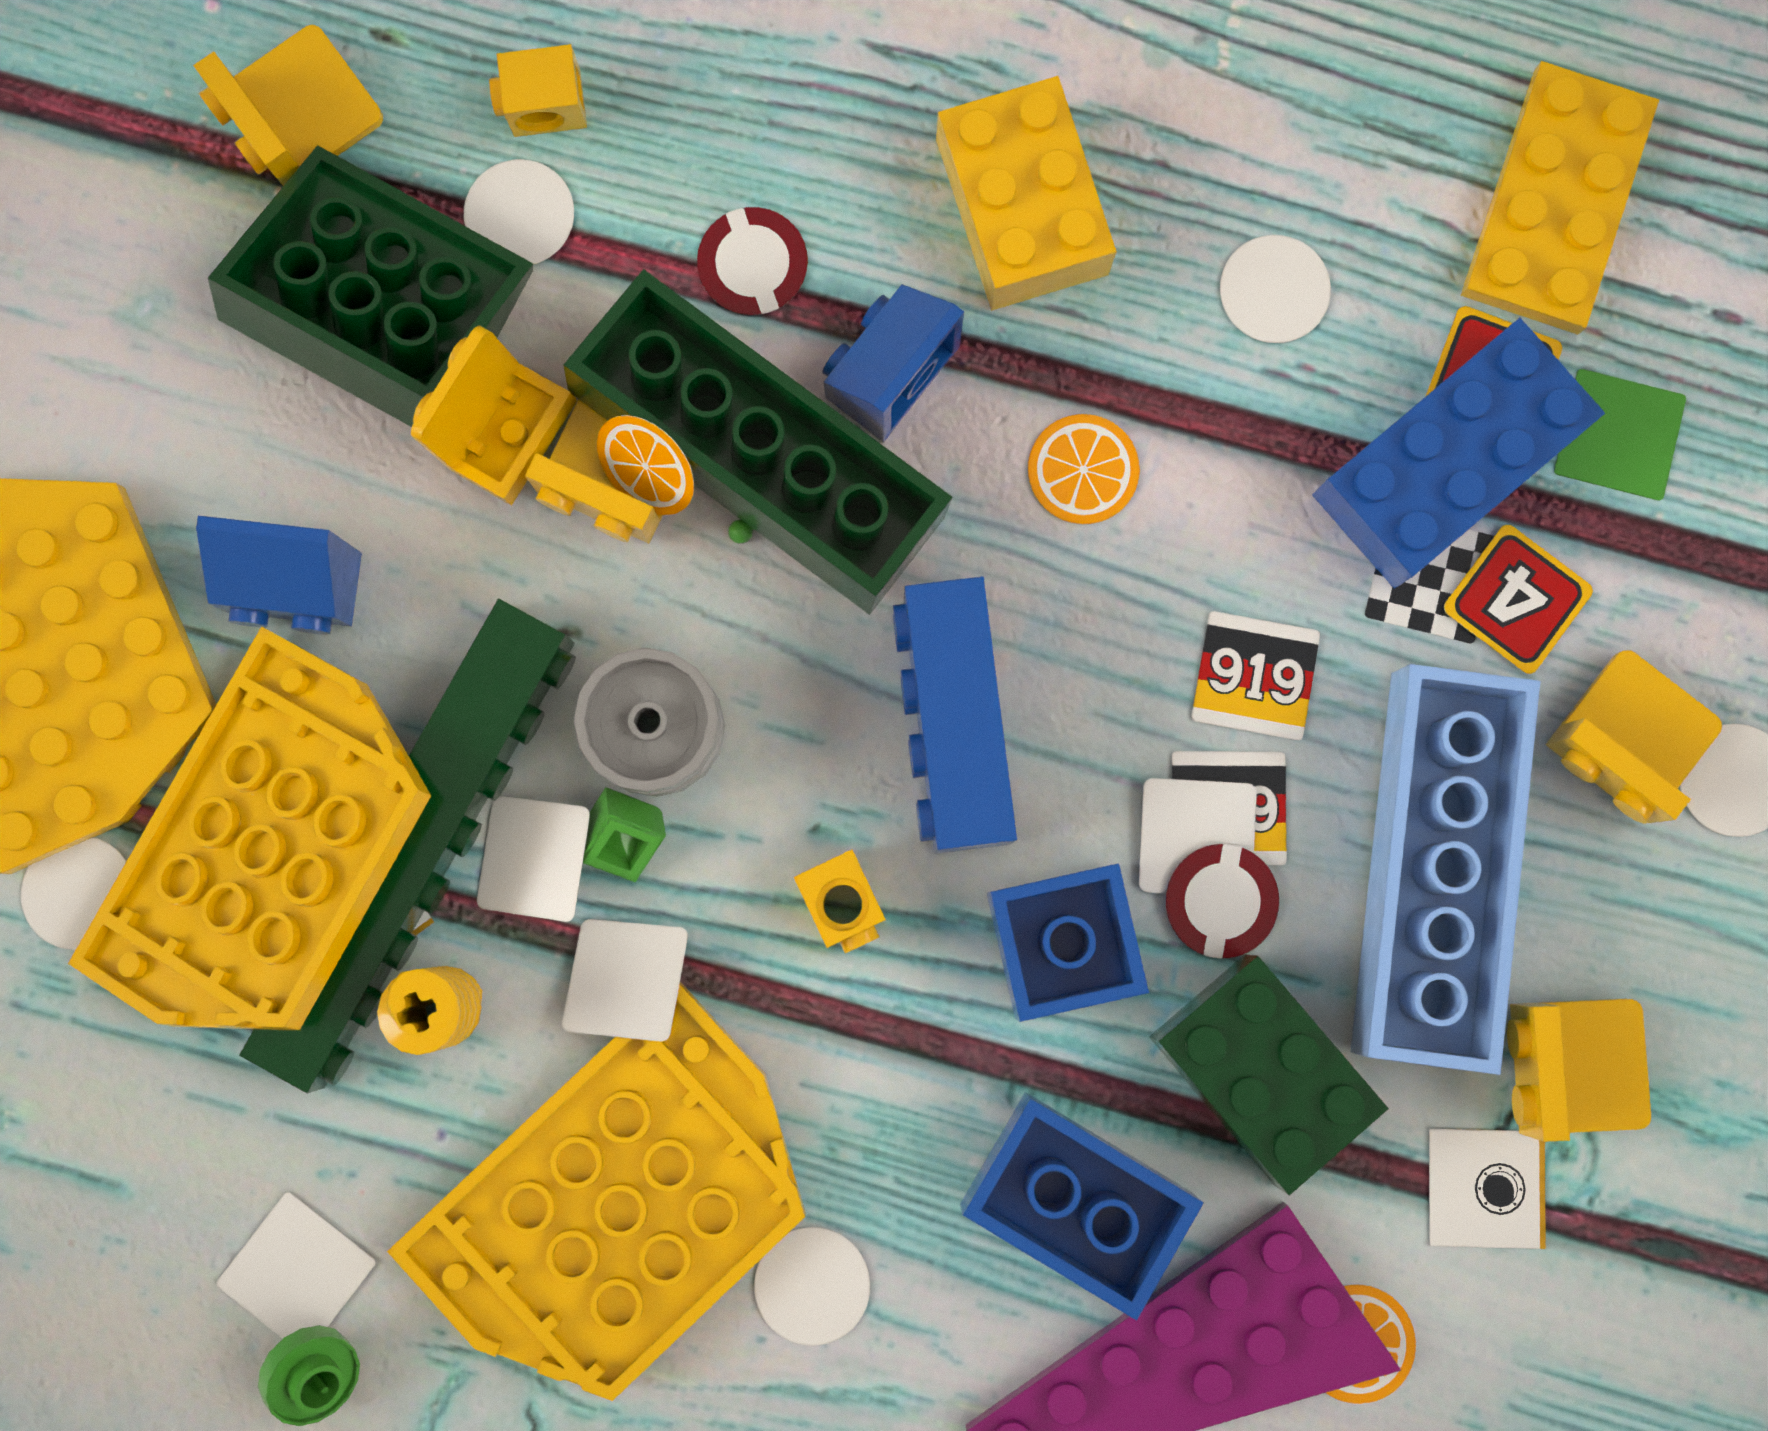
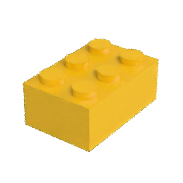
(1025, 193)

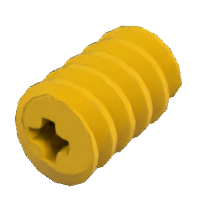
(404, 1012)

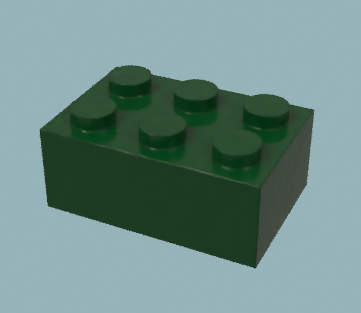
(1268, 1073)

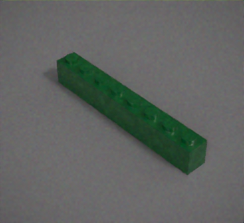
(462, 764)

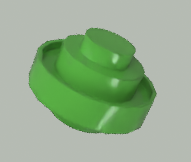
(308, 1375)

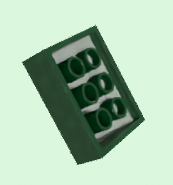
(364, 283)

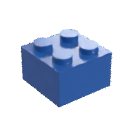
(1067, 942)

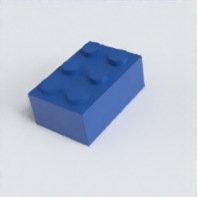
(1080, 1206)

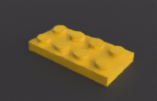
(1560, 197)

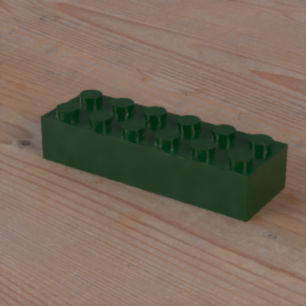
(759, 441)

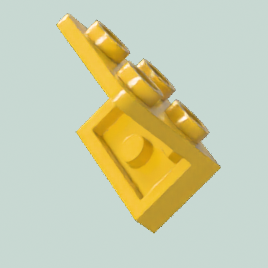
(291, 102)
(490, 415)
(577, 481)
(1636, 738)
(1578, 1067)

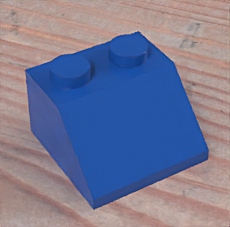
(893, 359)
(278, 573)

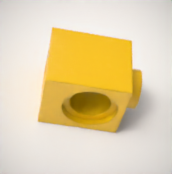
(539, 90)
(820, 880)

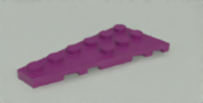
(1215, 1344)

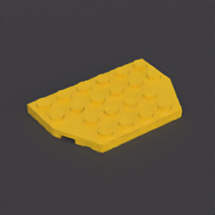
(90, 668)
(259, 851)
(614, 1209)

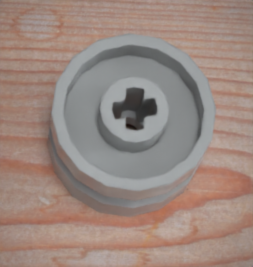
(639, 686)

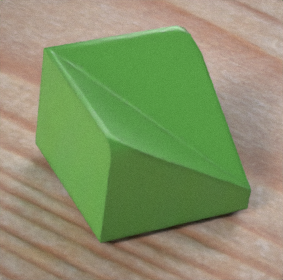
(622, 834)

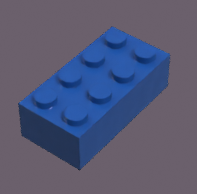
(1458, 453)
(957, 715)

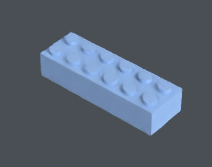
(1445, 869)

